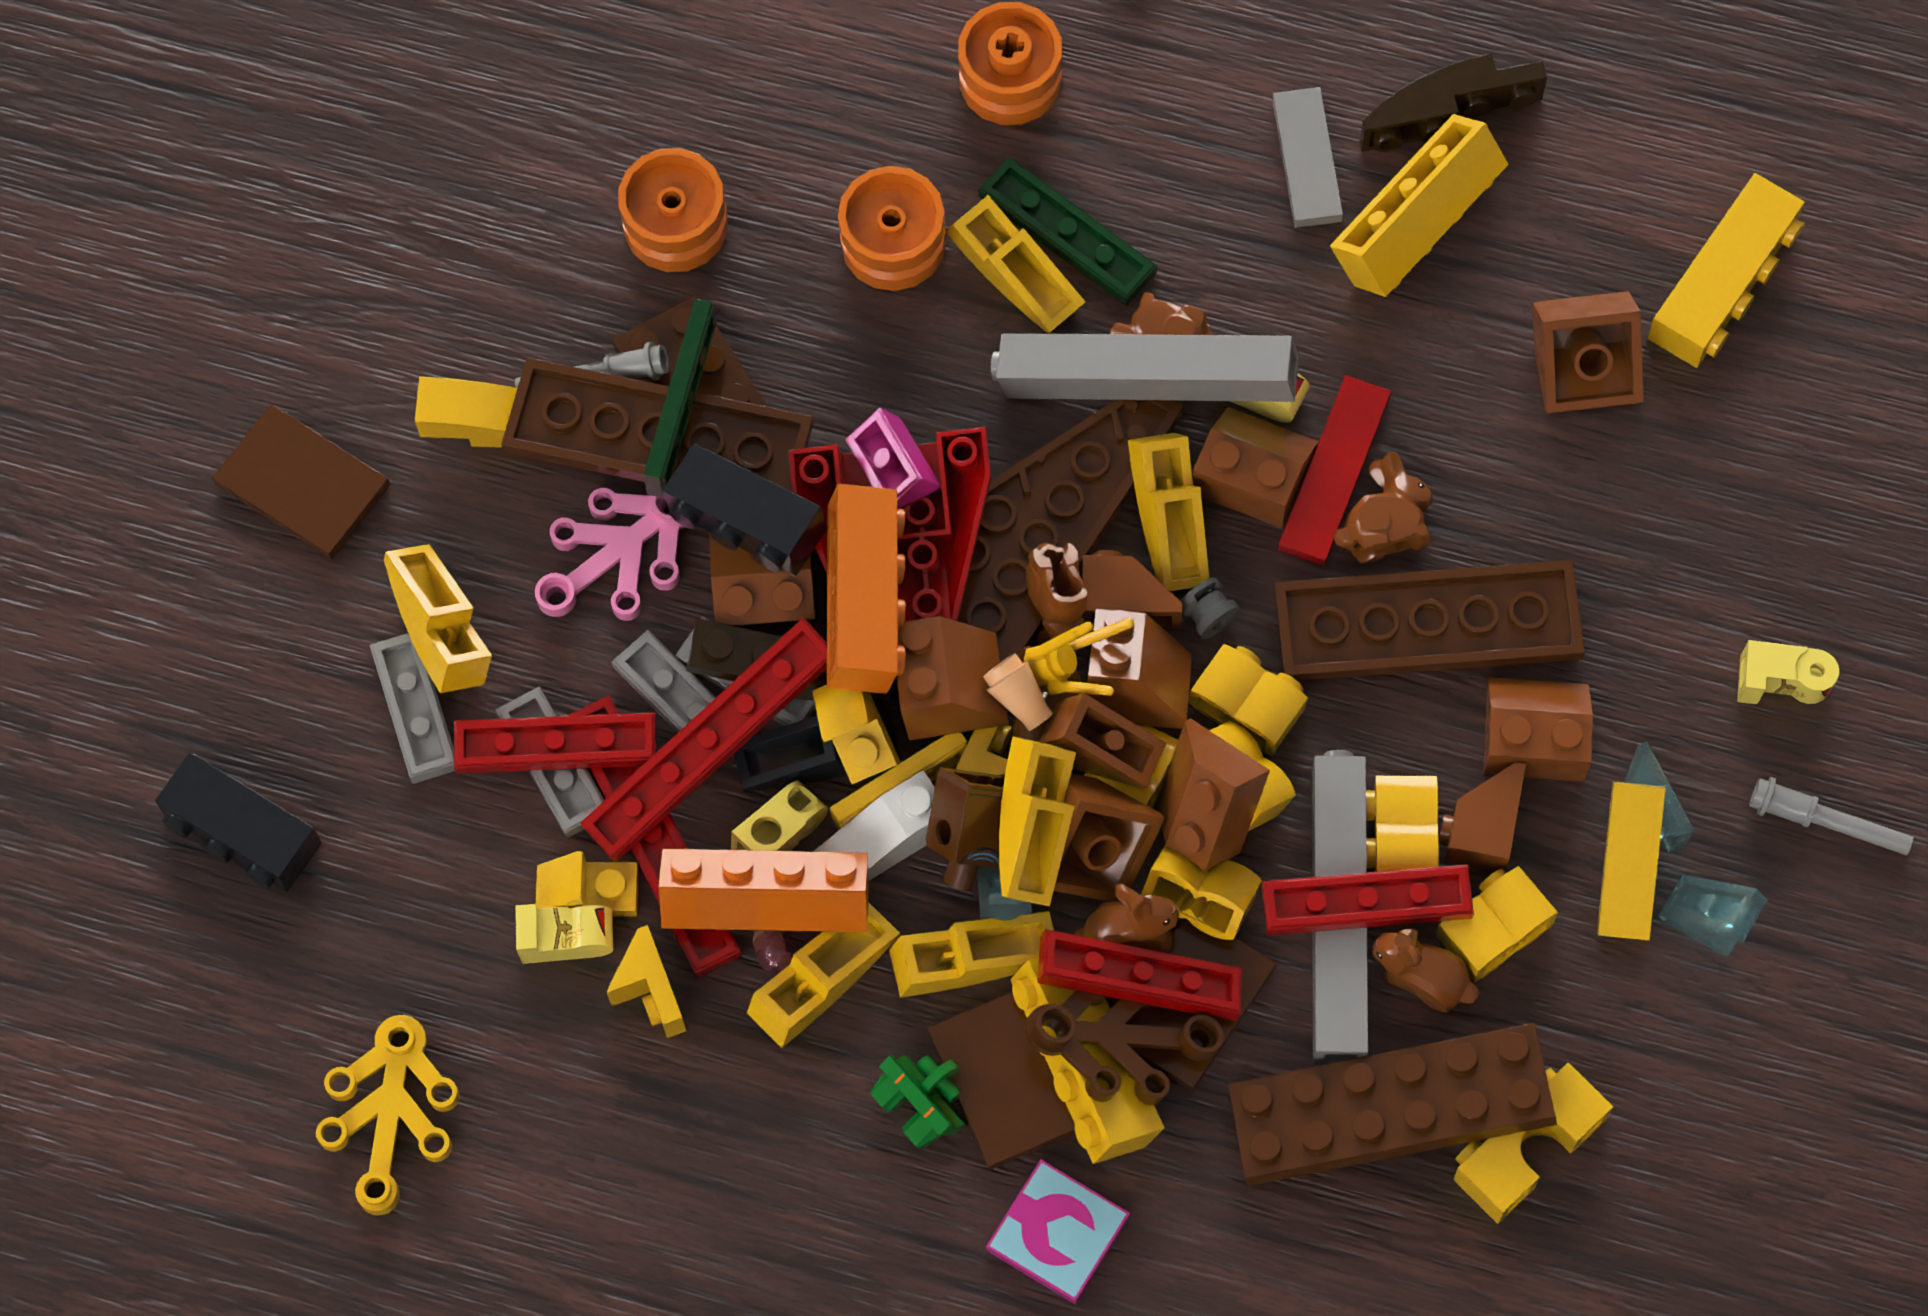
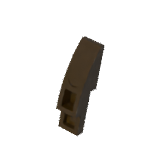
(1460, 88)
(729, 650)

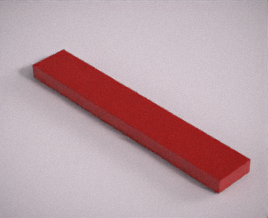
(708, 740)
(702, 947)

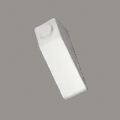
(889, 826)

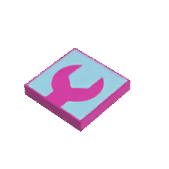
(1057, 1231)

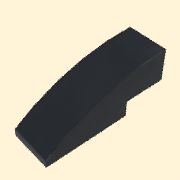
(793, 755)

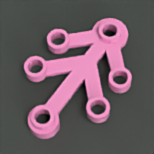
(621, 545)

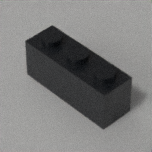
(744, 510)
(237, 823)

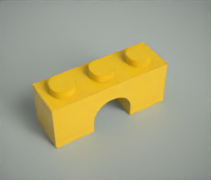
(1495, 1170)

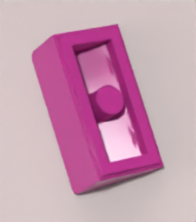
(892, 457)

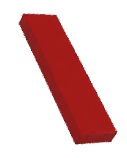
(1334, 470)
(554, 742)
(1367, 900)
(1139, 975)

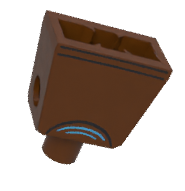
(965, 823)

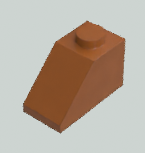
(1126, 585)
(1103, 741)
(1484, 822)

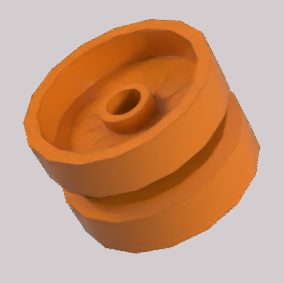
(1010, 63)
(673, 210)
(892, 228)

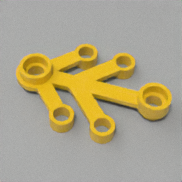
(389, 1104)

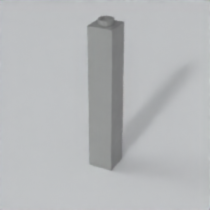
(1147, 367)
(1339, 955)

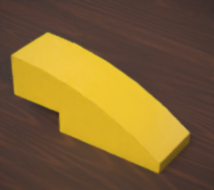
(1015, 265)
(463, 410)
(1170, 509)
(437, 619)
(1034, 819)
(966, 953)
(818, 977)

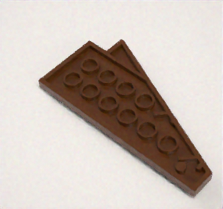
(1054, 497)

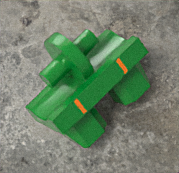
(906, 1081)

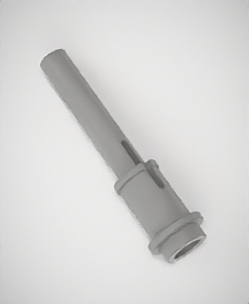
(634, 364)
(1804, 810)

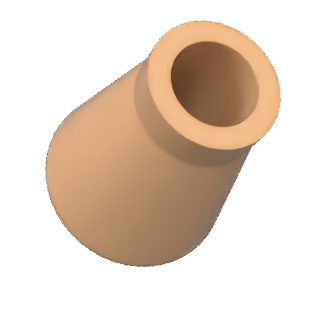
(1018, 691)

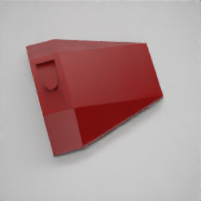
(937, 528)

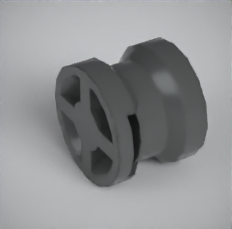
(1209, 608)

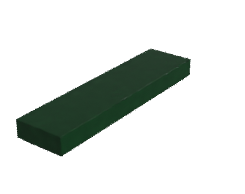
(1068, 231)
(680, 397)

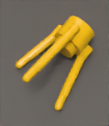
(1056, 660)

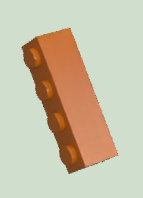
(864, 589)
(764, 890)

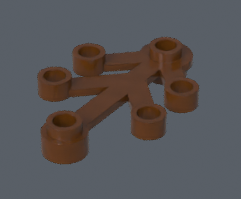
(1115, 1040)

